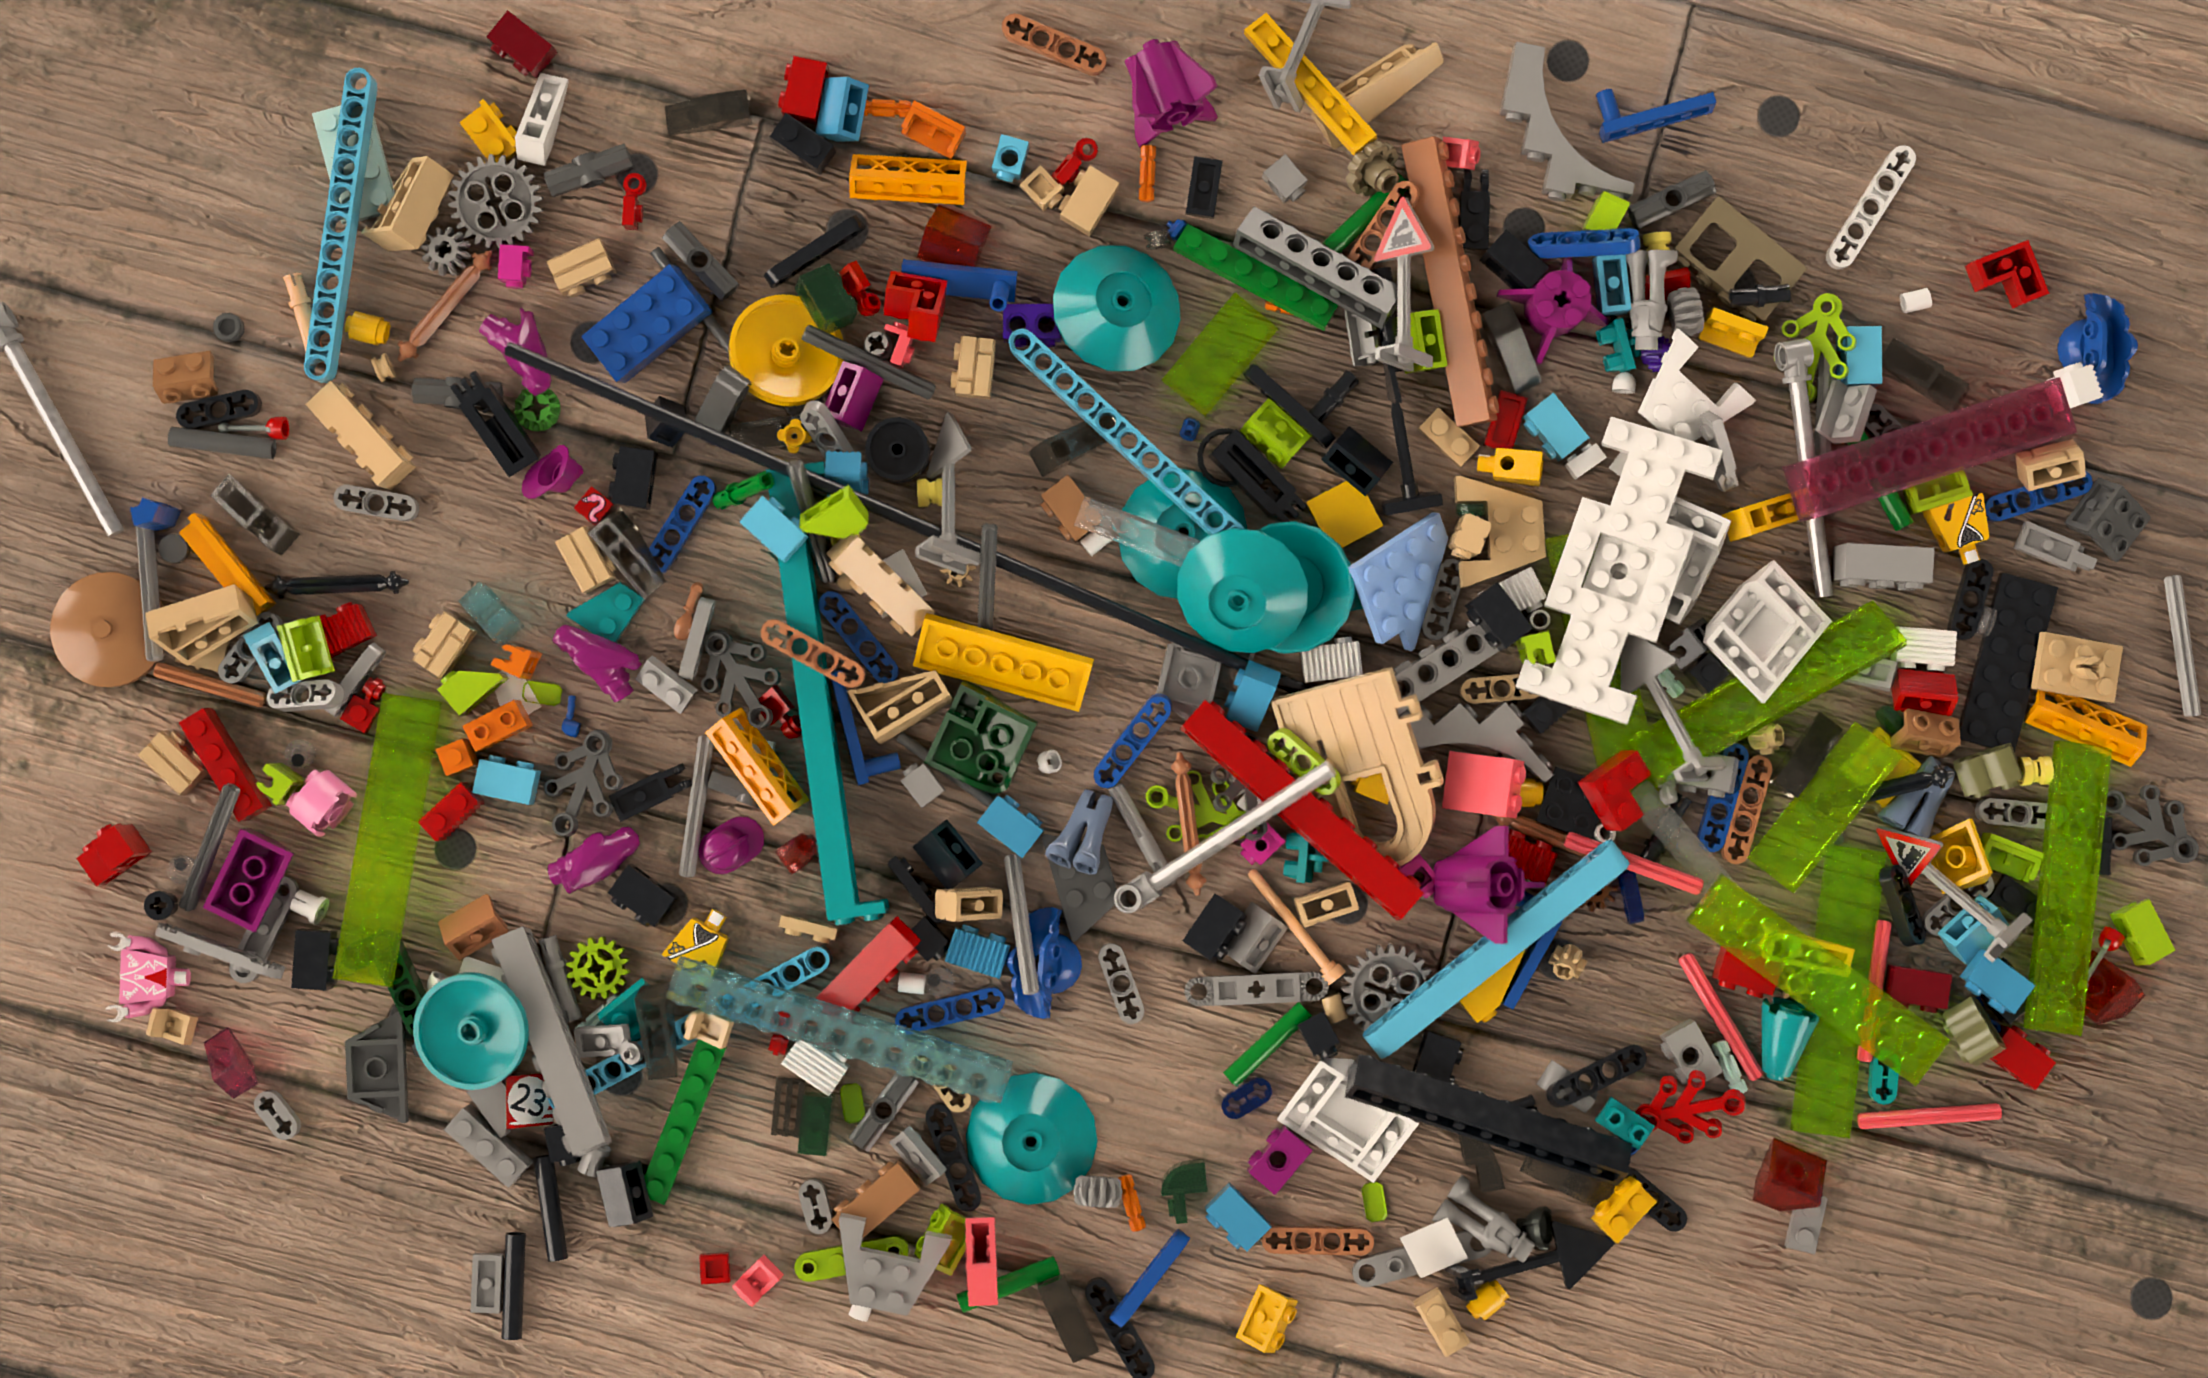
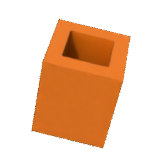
(457, 757)

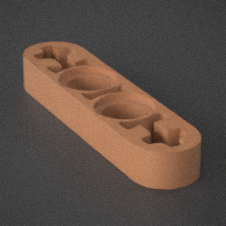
(1056, 39)
(1376, 225)
(814, 650)
(1752, 811)
(1317, 1245)

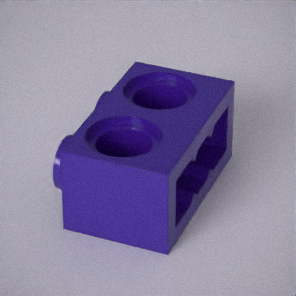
(1032, 315)

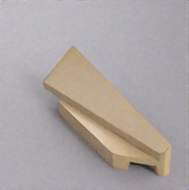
(1384, 83)

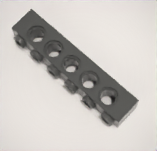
(1298, 258)

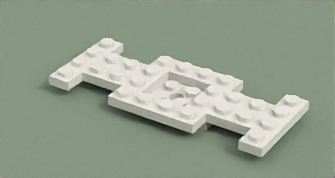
(1634, 536)

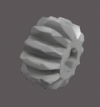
(442, 242)
(1685, 311)
(1097, 1191)

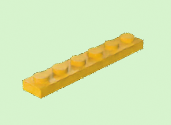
(1312, 86)

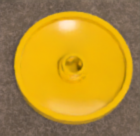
(772, 355)

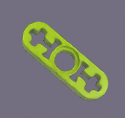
(1293, 741)

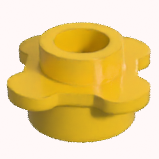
(794, 428)

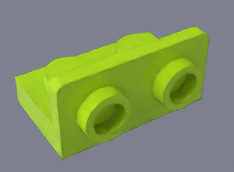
(1274, 433)
(948, 1223)

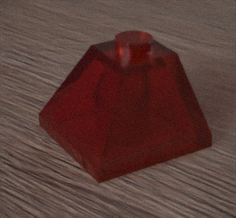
(2110, 992)
(1789, 1178)

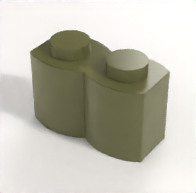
(1988, 770)
(1973, 1031)

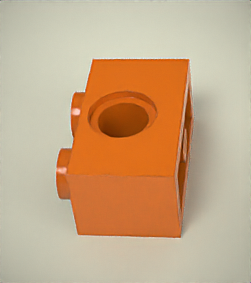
(497, 725)

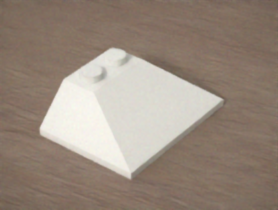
(1703, 552)
(1765, 629)
(1342, 1127)

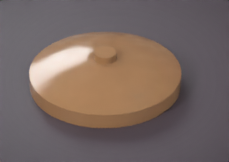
(101, 630)

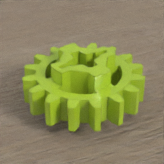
(600, 980)

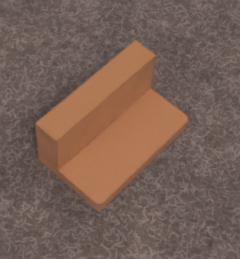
(472, 927)

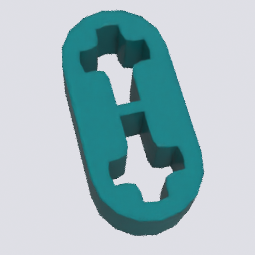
(1875, 1081)

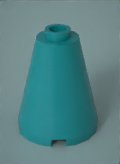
(1784, 1035)

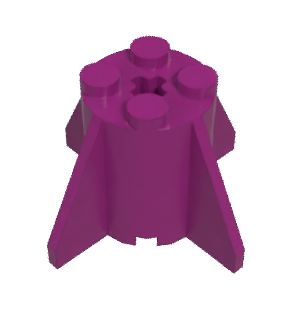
(1167, 89)
(1542, 303)
(1482, 884)

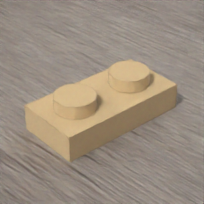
(1448, 437)
(820, 931)

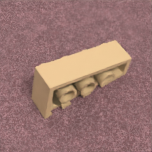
(361, 435)
(880, 583)

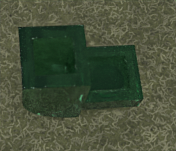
(1183, 1179)

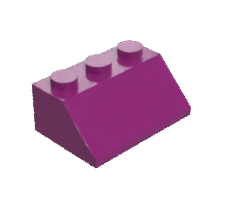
(249, 879)

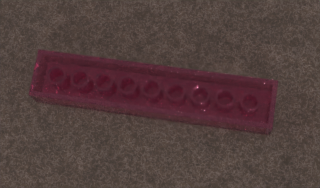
(1929, 449)

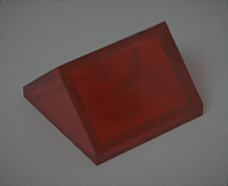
(953, 238)

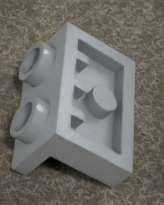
(1845, 412)

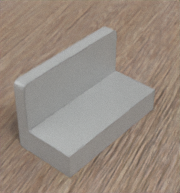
(1256, 939)

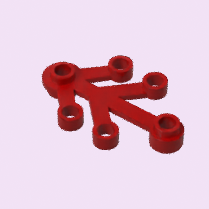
(1686, 1110)

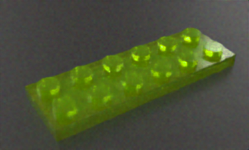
(1825, 807)

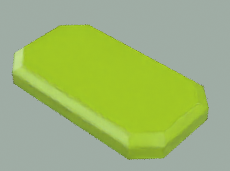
(545, 693)
(852, 1102)
(1374, 1202)

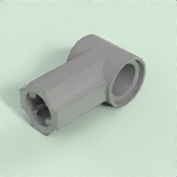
(1556, 1072)

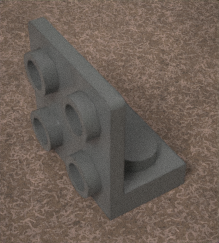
(2109, 518)

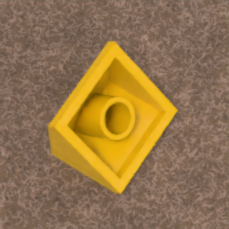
(1962, 856)

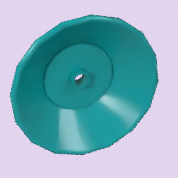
(1102, 329)
(1156, 507)
(1246, 566)
(1328, 580)
(1035, 1108)

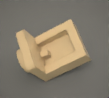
(1043, 189)
(172, 1025)
(708, 1028)

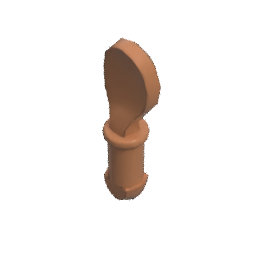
(684, 623)

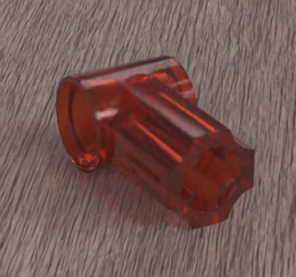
(797, 852)

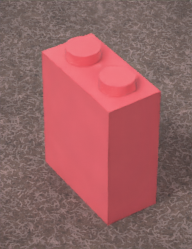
(1483, 784)
(981, 1261)

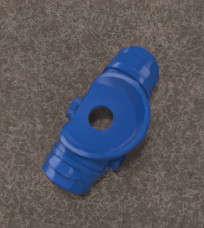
(2100, 342)
(1057, 966)

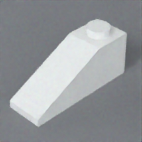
(541, 119)

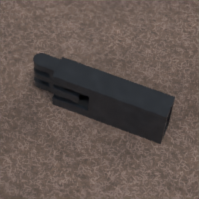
(501, 432)
(1249, 470)

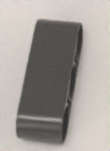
(723, 399)

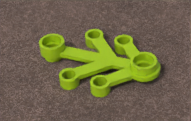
(1819, 339)
(1204, 812)

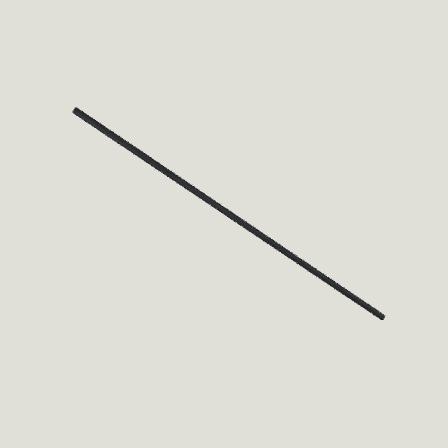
(885, 510)

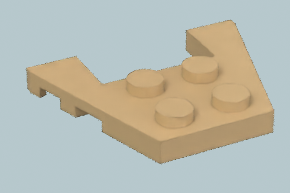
(1515, 532)

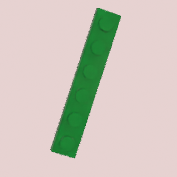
(1255, 277)
(682, 1120)

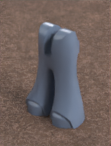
(1900, 810)
(1064, 847)

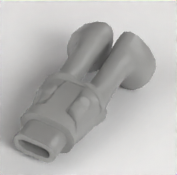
(1648, 315)
(1500, 1231)

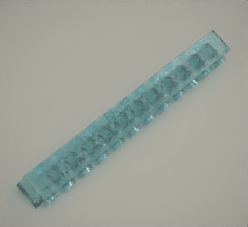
(833, 1017)

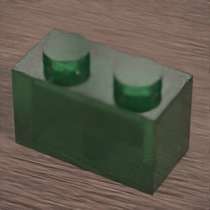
(826, 298)
(816, 1124)

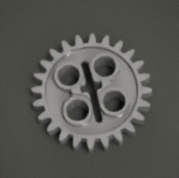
(520, 192)
(1397, 966)

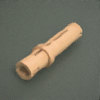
(300, 303)

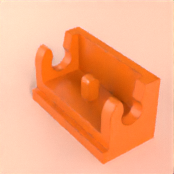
(933, 130)
(521, 662)

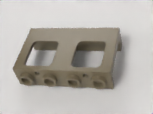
(1750, 246)

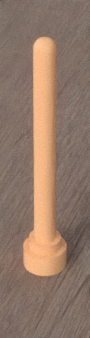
(1329, 969)

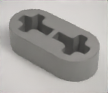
(283, 1110)
(809, 1208)

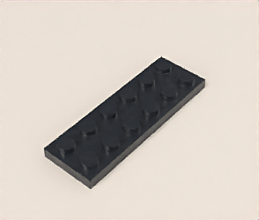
(2006, 662)

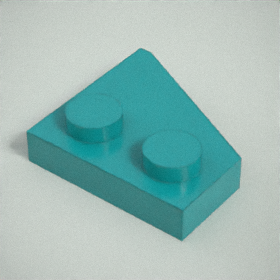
(608, 612)

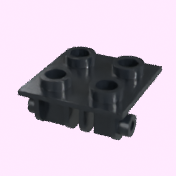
(1567, 805)

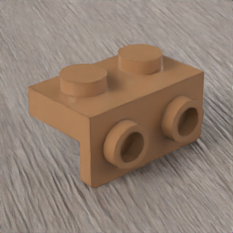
(184, 377)

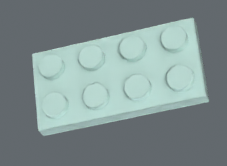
(377, 180)

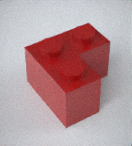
(2015, 269)
(919, 301)
(1610, 788)
(113, 853)

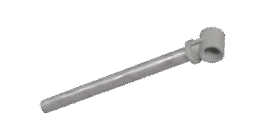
(11, 344)
(1793, 359)
(1148, 886)

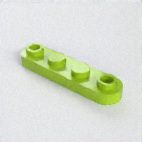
(830, 1261)

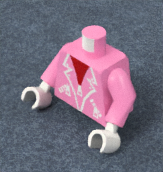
(146, 976)

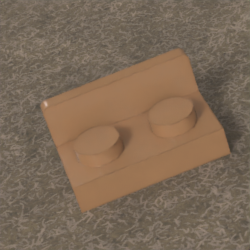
(1927, 734)

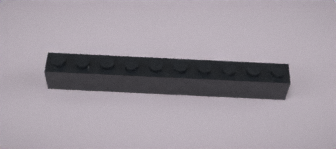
(1488, 1119)

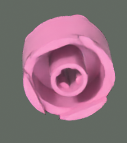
(321, 802)

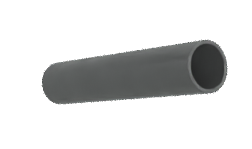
(222, 442)

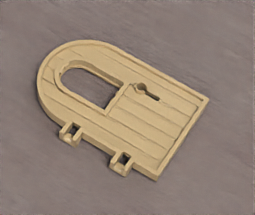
(1364, 738)

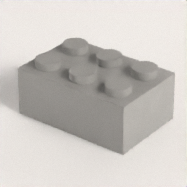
(1882, 566)

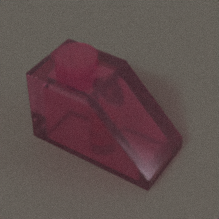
(230, 1063)

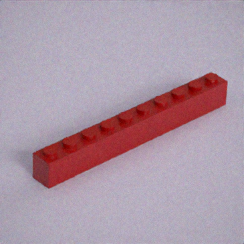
(1307, 816)

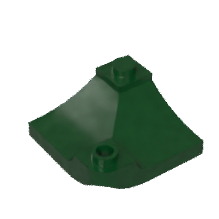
(980, 740)

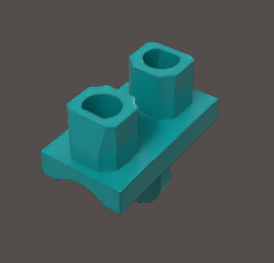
(1623, 346)
(1308, 859)
(1624, 1123)

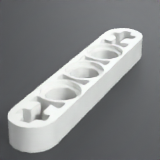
(1882, 199)

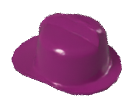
(552, 473)
(731, 845)

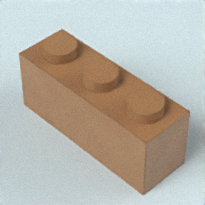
(881, 1197)

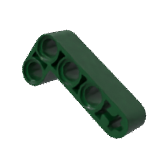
(411, 981)

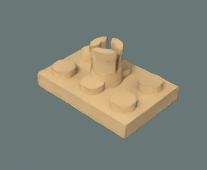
(2076, 667)

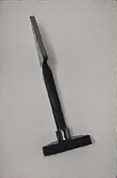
(1411, 498)
(1575, 1251)

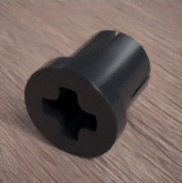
(160, 913)

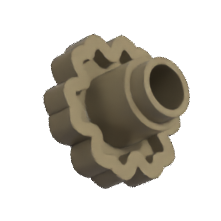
(1373, 169)

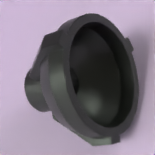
(1537, 1227)

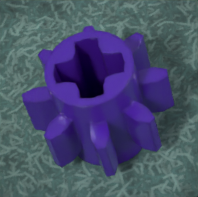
(1653, 357)

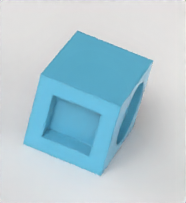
(1006, 146)

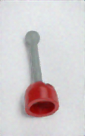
(275, 428)
(2109, 940)

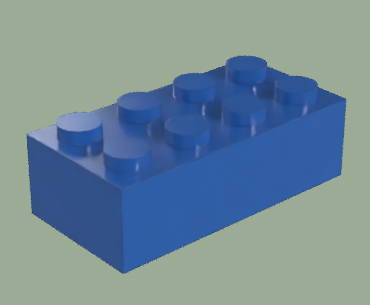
(647, 323)

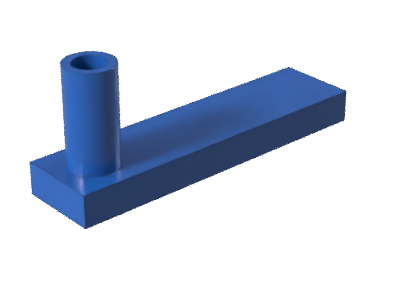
(1618, 127)
(969, 281)
(861, 767)
(1529, 962)

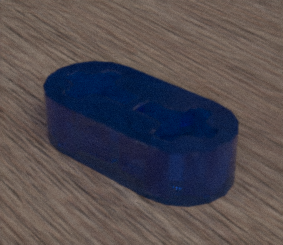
(1631, 897)
(1250, 1103)

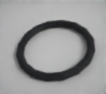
(1201, 462)

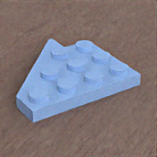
(1399, 580)

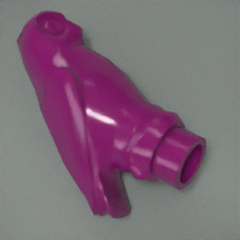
(526, 334)
(599, 659)
(594, 859)

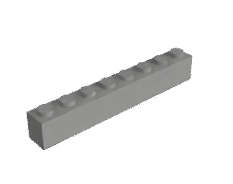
(552, 1043)

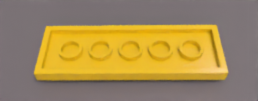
(1002, 662)

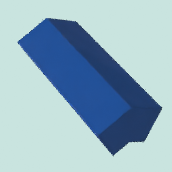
(154, 515)

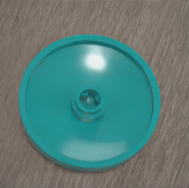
(471, 1031)

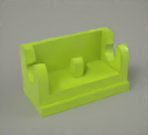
(1937, 492)
(1536, 647)
(305, 648)
(284, 782)
(2011, 858)
(2143, 932)

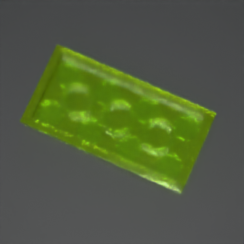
(1219, 354)

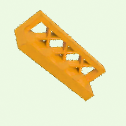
(907, 183)
(223, 560)
(2088, 729)
(754, 769)

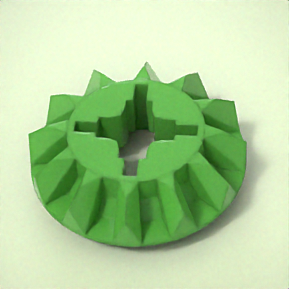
(548, 415)

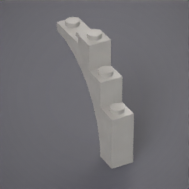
(1566, 169)
(1494, 732)

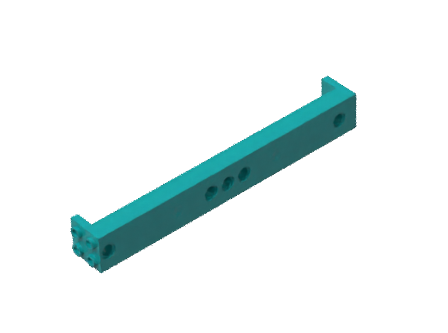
(819, 728)

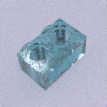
(491, 613)

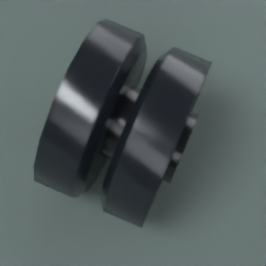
(902, 467)

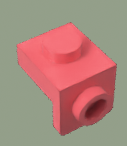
(1462, 153)
(903, 351)
(757, 1280)

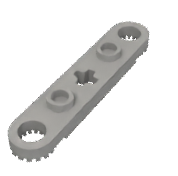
(198, 944)
(1234, 989)
(1396, 1263)

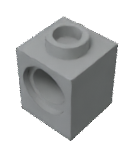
(1285, 179)
(922, 784)

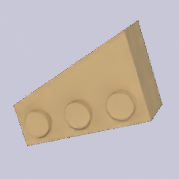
(412, 207)
(201, 623)
(900, 703)

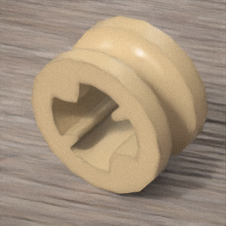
(383, 367)

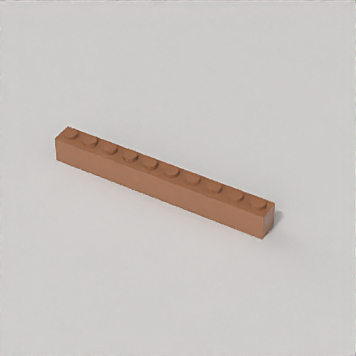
(1450, 283)

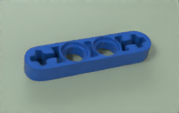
(1585, 243)
(2037, 499)
(684, 528)
(855, 640)
(1130, 739)
(1729, 803)
(950, 1011)
(1149, 1278)

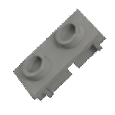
(1361, 345)

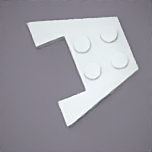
(1676, 403)

